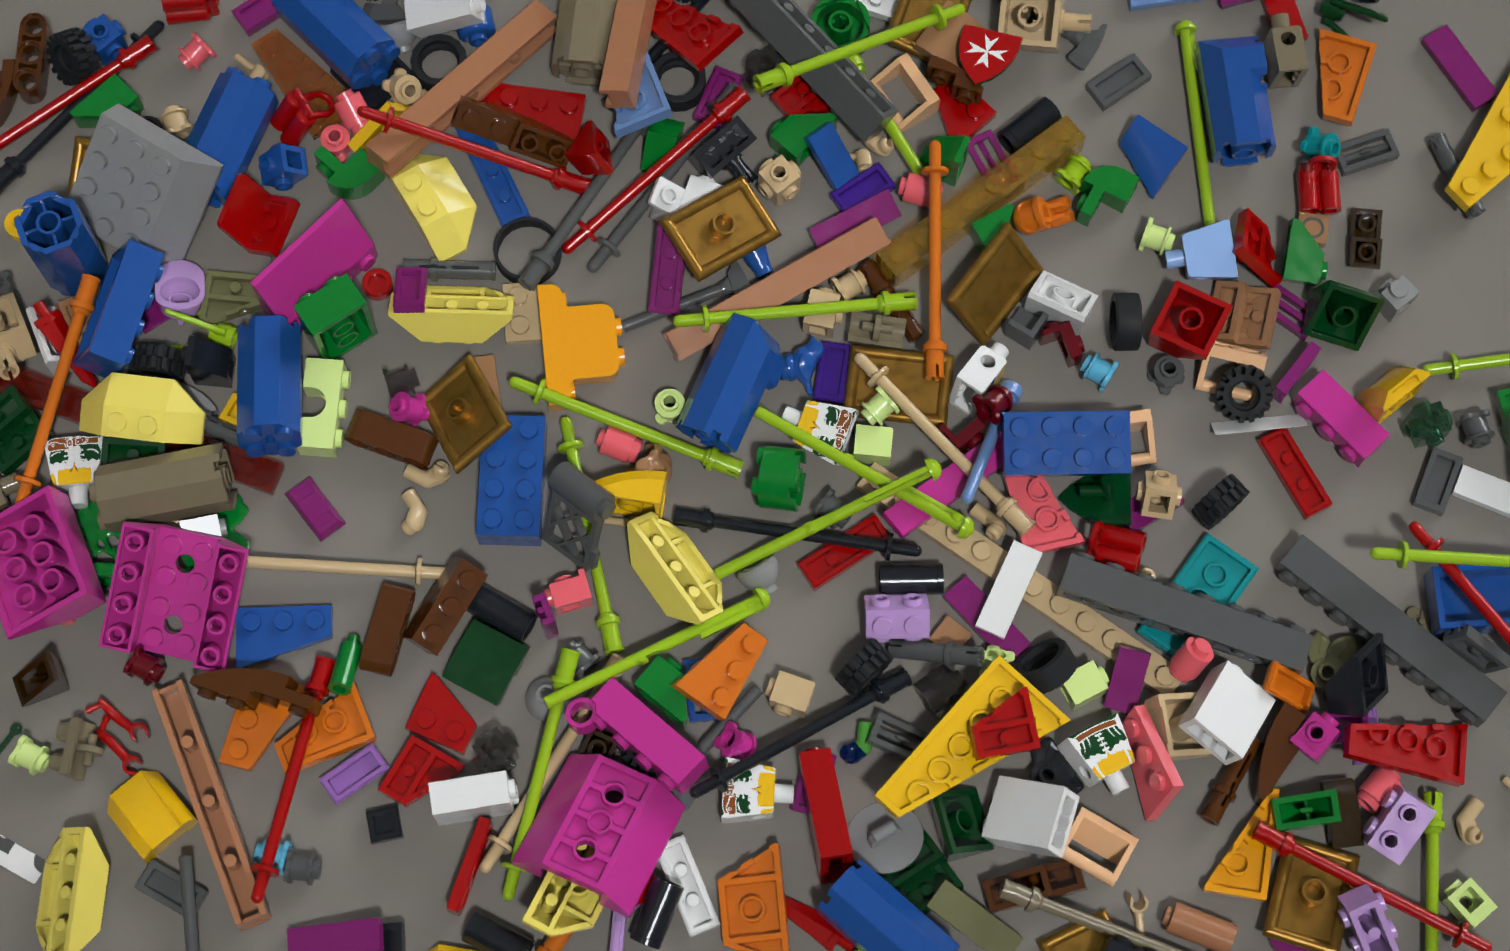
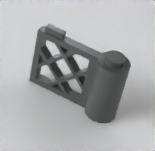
(583, 499)

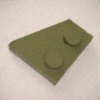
(227, 297)

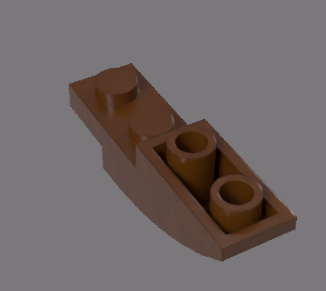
(513, 130)
(250, 686)

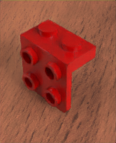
(256, 217)

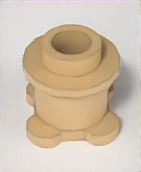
(402, 87)
(176, 121)
(849, 285)

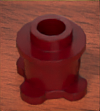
(993, 404)
(145, 666)

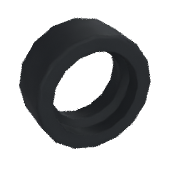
(427, 46)
(686, 101)
(1125, 321)
(1047, 664)

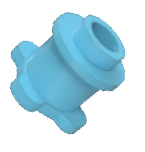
(1098, 370)
(280, 860)

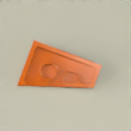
(1343, 74)
(721, 674)
(337, 730)
(252, 734)

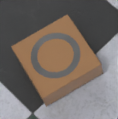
(1316, 225)

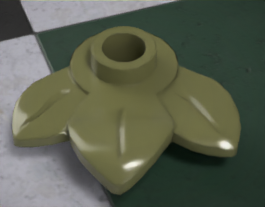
(1330, 656)

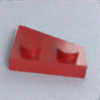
(961, 118)
(1254, 246)
(441, 718)
(1006, 729)

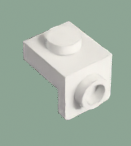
(665, 198)

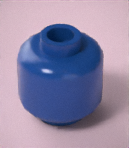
(479, 33)

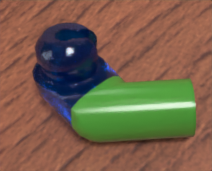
(858, 748)

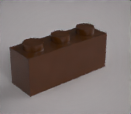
(445, 605)

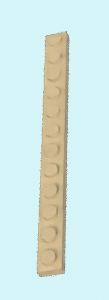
(1040, 595)

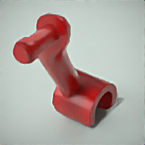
(118, 718)
(115, 746)

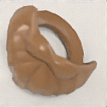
(655, 459)

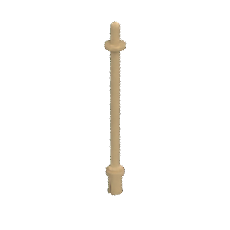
(1005, 506)
(342, 567)
(501, 842)

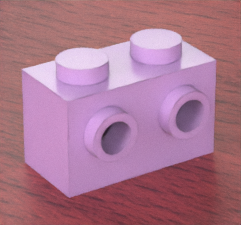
(896, 617)
(1395, 828)
(1365, 916)

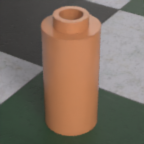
(1199, 927)

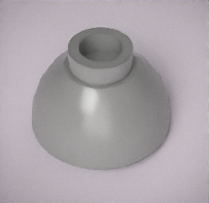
(400, 35)
(760, 574)
(534, 698)

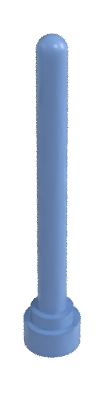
(987, 447)

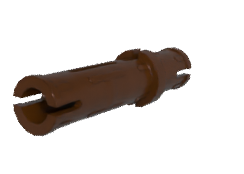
(878, 282)
(1225, 790)

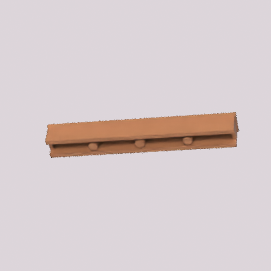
(627, 52)
(471, 78)
(786, 283)
(210, 803)

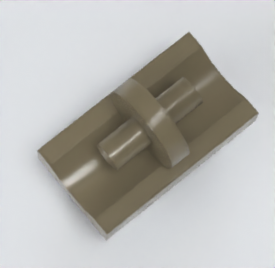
(877, 330)
(78, 748)

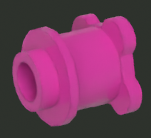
(408, 408)
(735, 742)

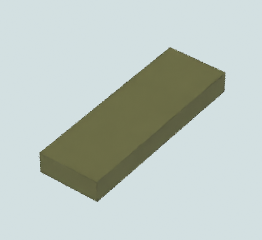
(972, 919)

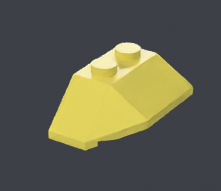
(437, 204)
(457, 314)
(142, 410)
(673, 570)
(72, 891)
(562, 905)

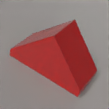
(591, 151)

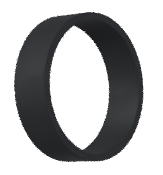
(516, 224)

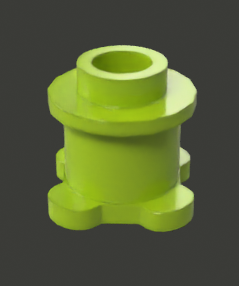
(1073, 173)

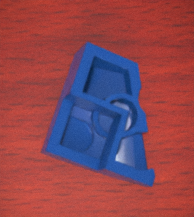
(1151, 153)

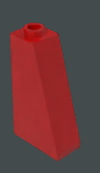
(825, 814)

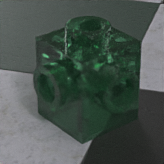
(1425, 432)

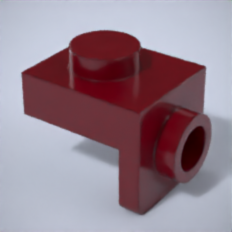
(1070, 345)
(966, 438)

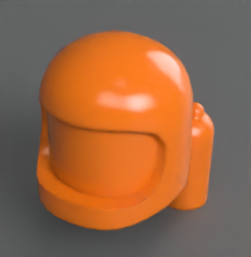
(1038, 215)

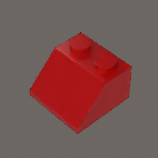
(1188, 323)

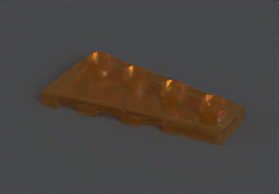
(295, 69)

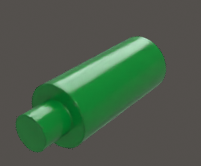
(345, 666)

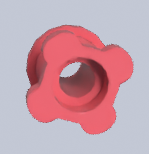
(195, 53)
(337, 148)

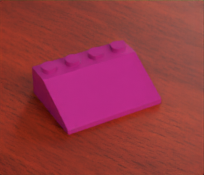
(325, 250)
(44, 565)

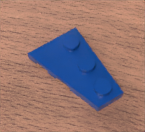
(274, 631)

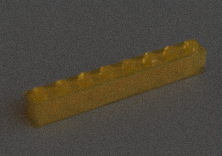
(984, 196)

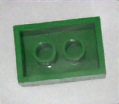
(335, 318)

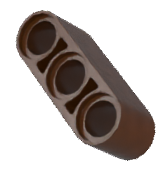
(37, 70)
(391, 439)
(386, 629)

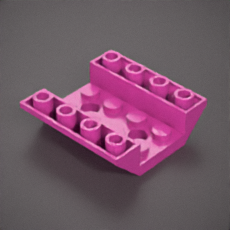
(153, 586)
(624, 834)

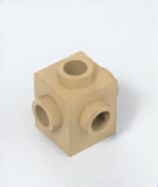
(779, 188)
(1158, 494)

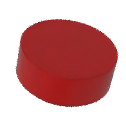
(377, 284)

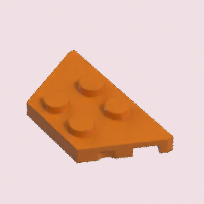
(755, 904)

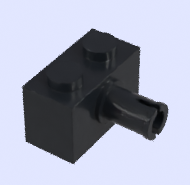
(725, 151)

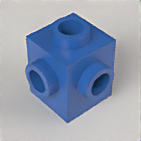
(106, 37)
(283, 166)

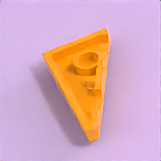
(1247, 863)

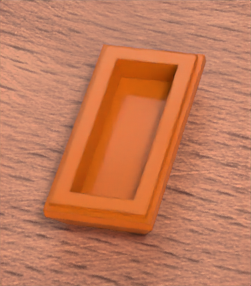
(1288, 686)

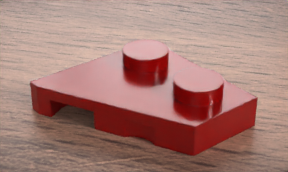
(799, 99)
(416, 768)

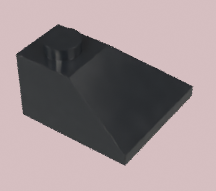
(1359, 682)

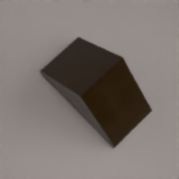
(40, 680)

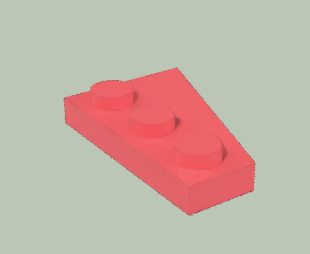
(1053, 524)
(1153, 767)

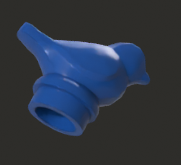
(802, 363)

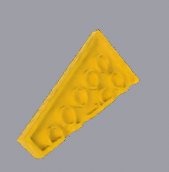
(1487, 155)
(947, 751)

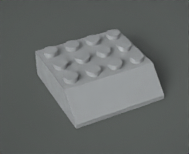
(143, 184)

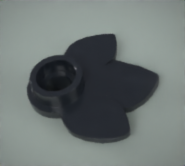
(1052, 762)

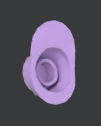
(181, 288)

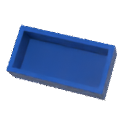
(119, 309)
(1065, 443)
(513, 485)
(1452, 609)

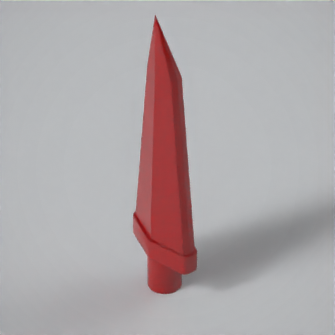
(55, 330)
(816, 926)

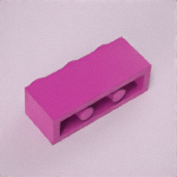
(1340, 418)

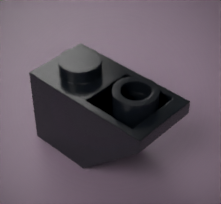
(208, 362)

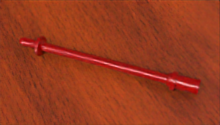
(125, 59)
(720, 114)
(557, 177)
(1462, 582)
(316, 688)
(1287, 845)

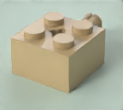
(1044, 32)
(14, 337)

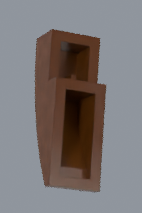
(1276, 750)
(1053, 879)

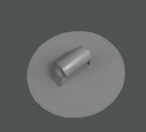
(883, 840)

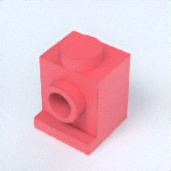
(569, 593)

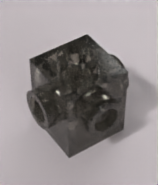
(759, 62)
(940, 690)
(494, 741)

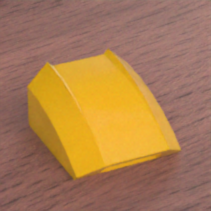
(1392, 391)
(637, 492)
(149, 813)

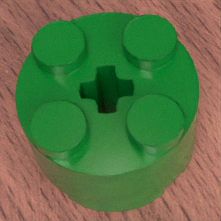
(842, 20)
(779, 478)

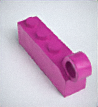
(643, 733)

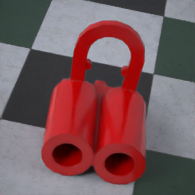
(189, 10)
(295, 116)
(1319, 186)
(1117, 545)

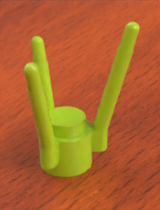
(221, 334)

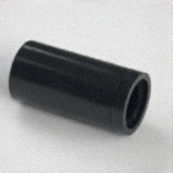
(1028, 125)
(911, 579)
(502, 613)
(656, 912)
(493, 936)

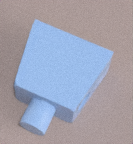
(1205, 253)

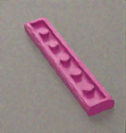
(946, 490)

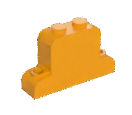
(577, 343)

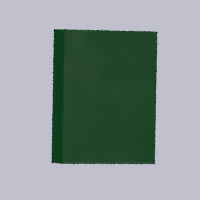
(1340, 314)
(959, 823)

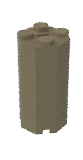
(582, 40)
(164, 487)

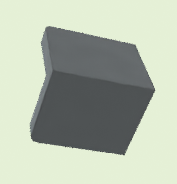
(1025, 327)

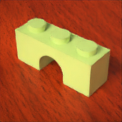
(322, 432)

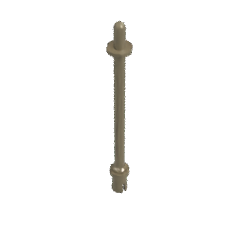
(1033, 900)

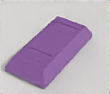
(354, 773)

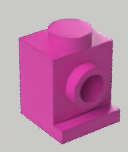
(1317, 748)

